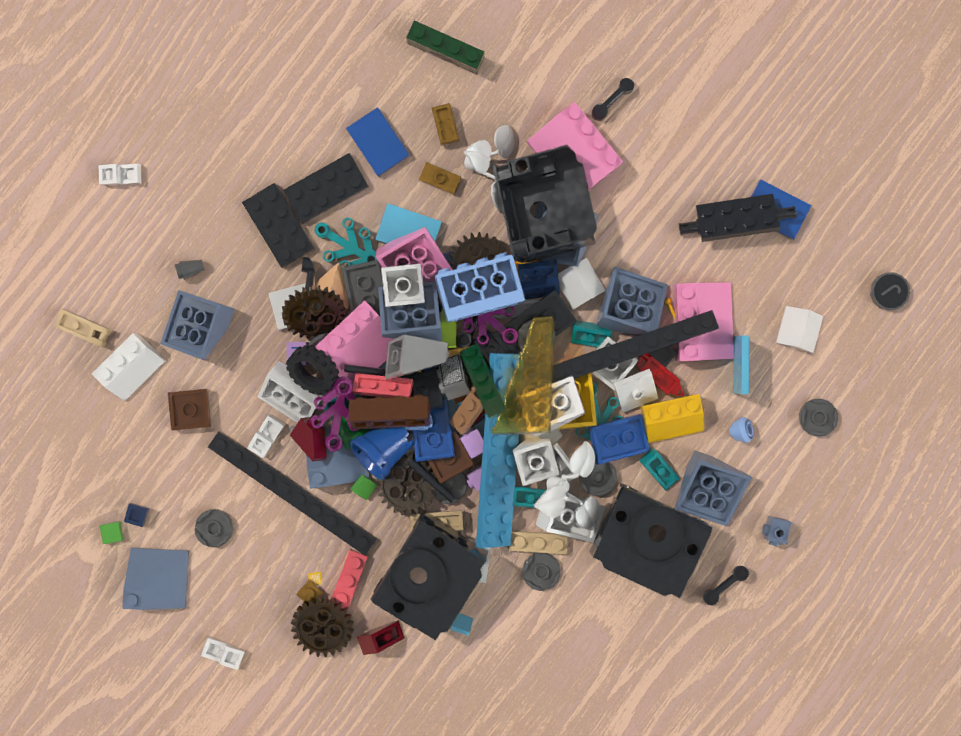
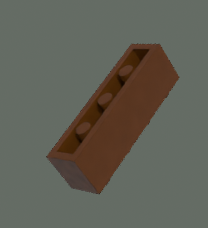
(389, 412)

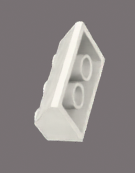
(128, 366)
(287, 396)

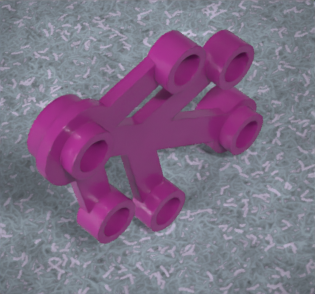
(486, 317)
(336, 410)

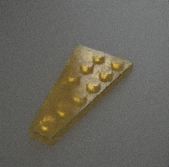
(530, 388)

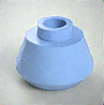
(742, 430)

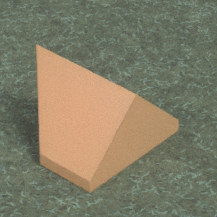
(334, 281)

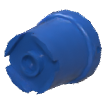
(381, 449)

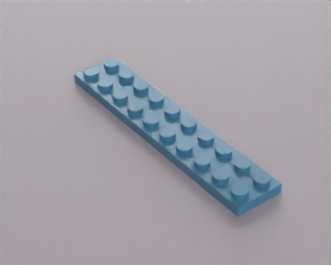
(498, 467)

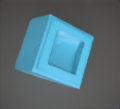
(462, 624)

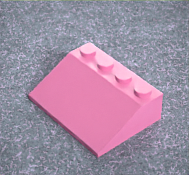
(581, 135)
(698, 298)
(356, 341)

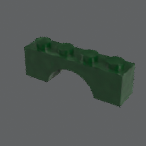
(431, 40)
(483, 381)

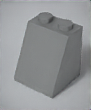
(413, 354)

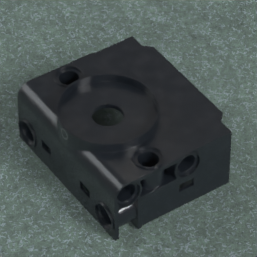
(558, 182)
(629, 552)
(452, 574)

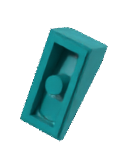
(659, 469)
(527, 496)

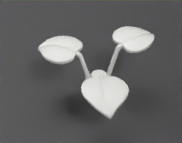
(479, 155)
(553, 501)

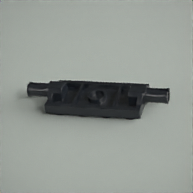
(737, 218)

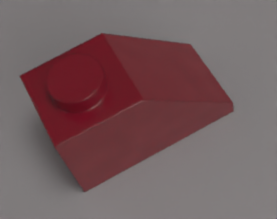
(310, 439)
(380, 638)

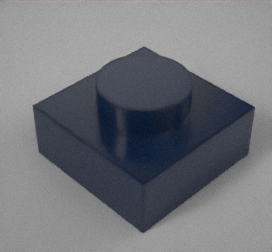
(136, 514)

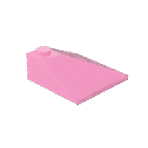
(414, 249)

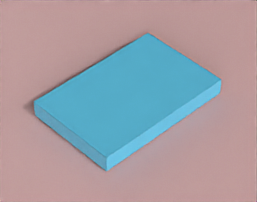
(400, 222)
(741, 364)

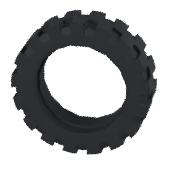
(318, 359)

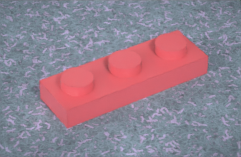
(378, 386)
(349, 578)

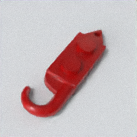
(662, 376)

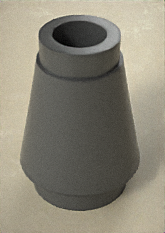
(189, 268)

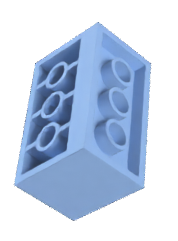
(489, 297)

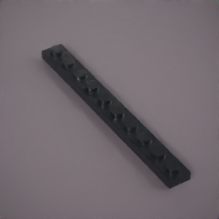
(635, 347)
(292, 493)

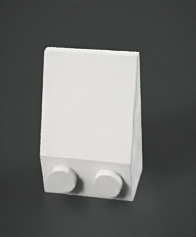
(565, 403)
(566, 524)

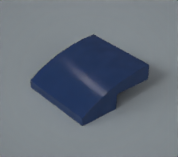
(539, 278)

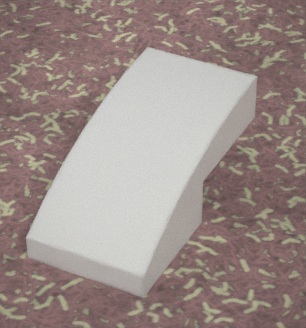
(119, 174)
(266, 436)
(222, 652)

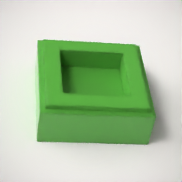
(364, 487)
(111, 532)

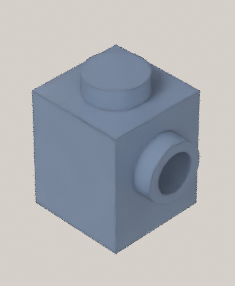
(776, 530)

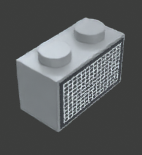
(453, 377)

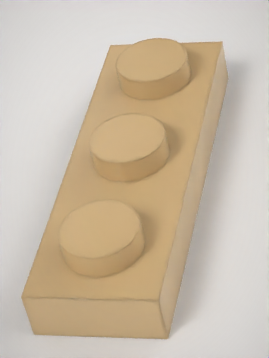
(538, 542)

